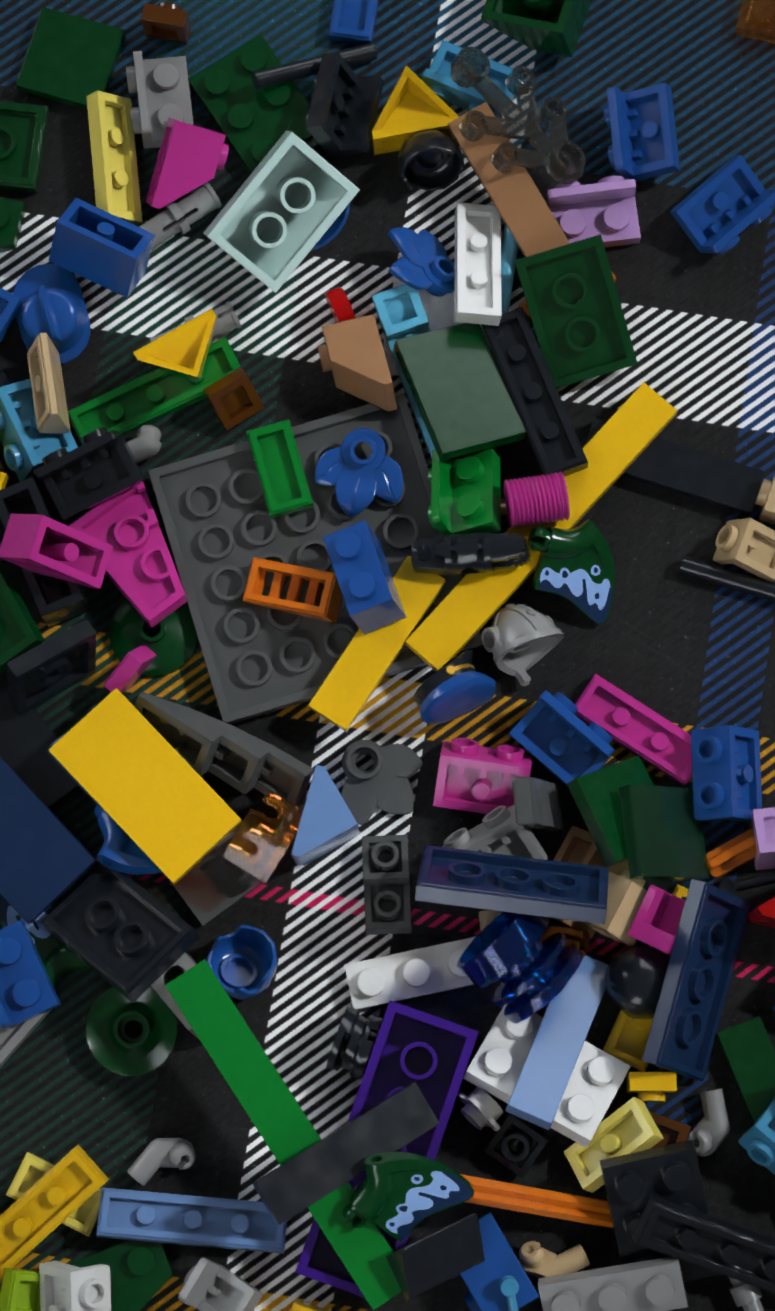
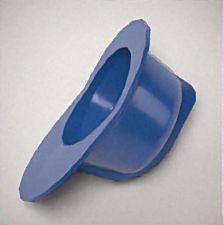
(53, 306)

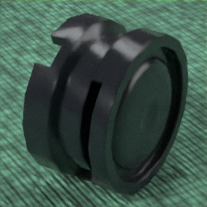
(360, 1043)

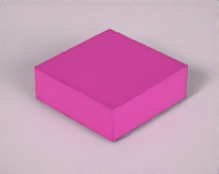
(130, 669)

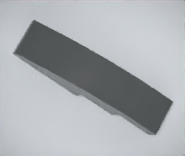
(226, 750)

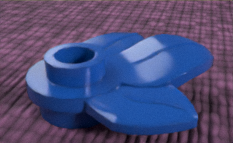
(423, 262)
(357, 478)

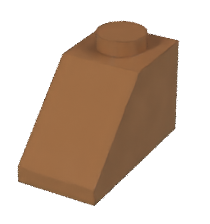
(358, 361)

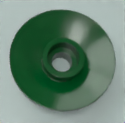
(172, 645)
(114, 1046)

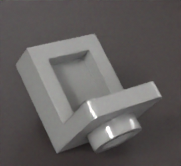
(216, 1288)

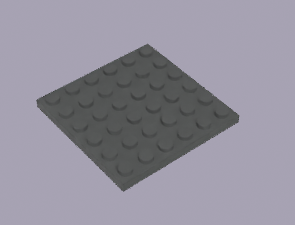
(221, 521)

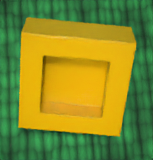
(651, 1085)

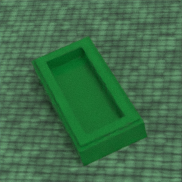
(279, 468)

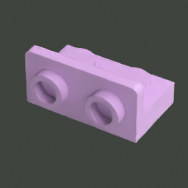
(597, 209)

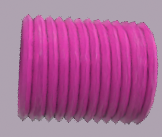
(536, 499)

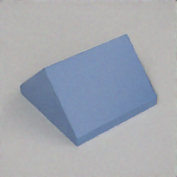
(324, 820)

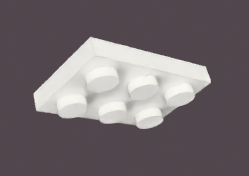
(588, 1090)

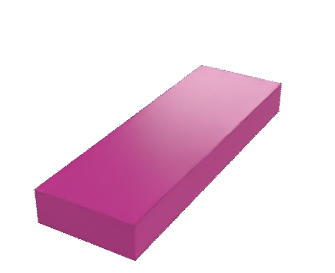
(637, 728)

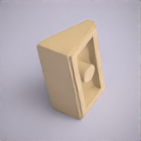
(47, 386)

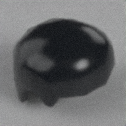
(430, 161)
(636, 980)

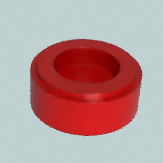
(339, 305)

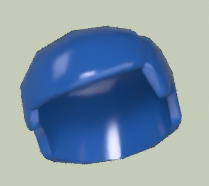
(244, 961)

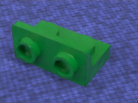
(465, 493)

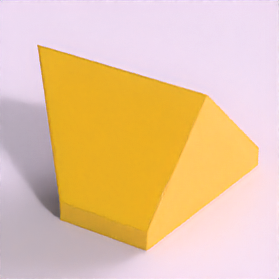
(408, 111)
(182, 348)

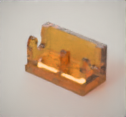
(264, 840)

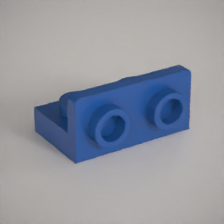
(726, 773)
(23, 978)

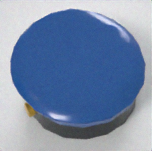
(454, 691)

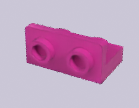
(478, 776)

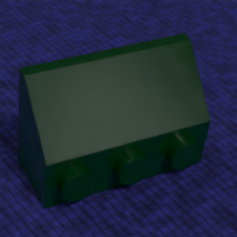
(539, 24)

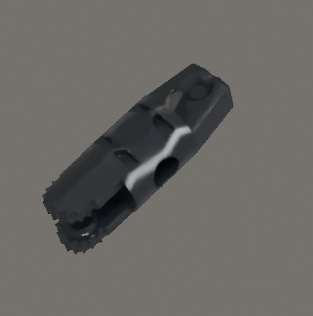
(469, 553)

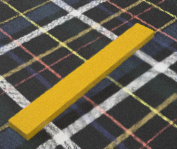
(482, 594)

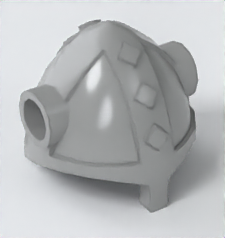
(520, 639)

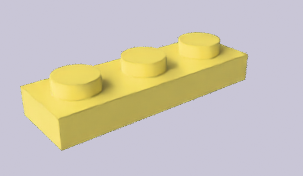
(114, 156)

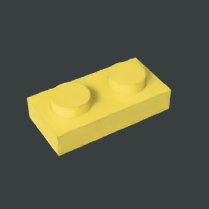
(621, 1133)

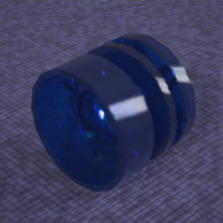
(527, 968)

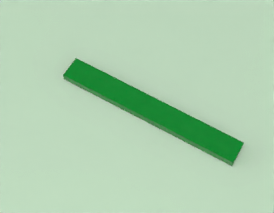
(279, 1121)

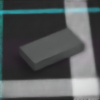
(537, 804)

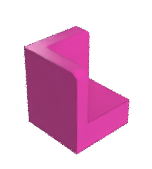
(658, 919)

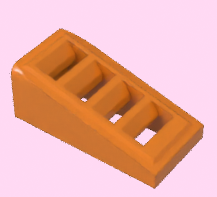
(330, 600)

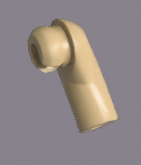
(544, 1263)

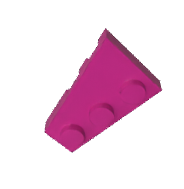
(139, 557)

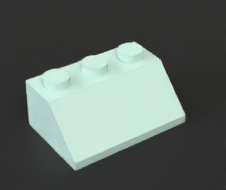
(281, 211)

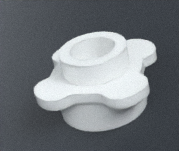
(480, 1109)

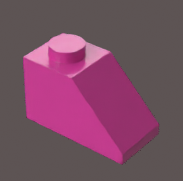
(185, 161)
(55, 550)

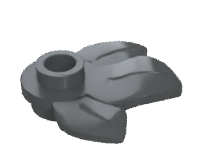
(383, 784)

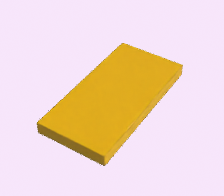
(145, 786)

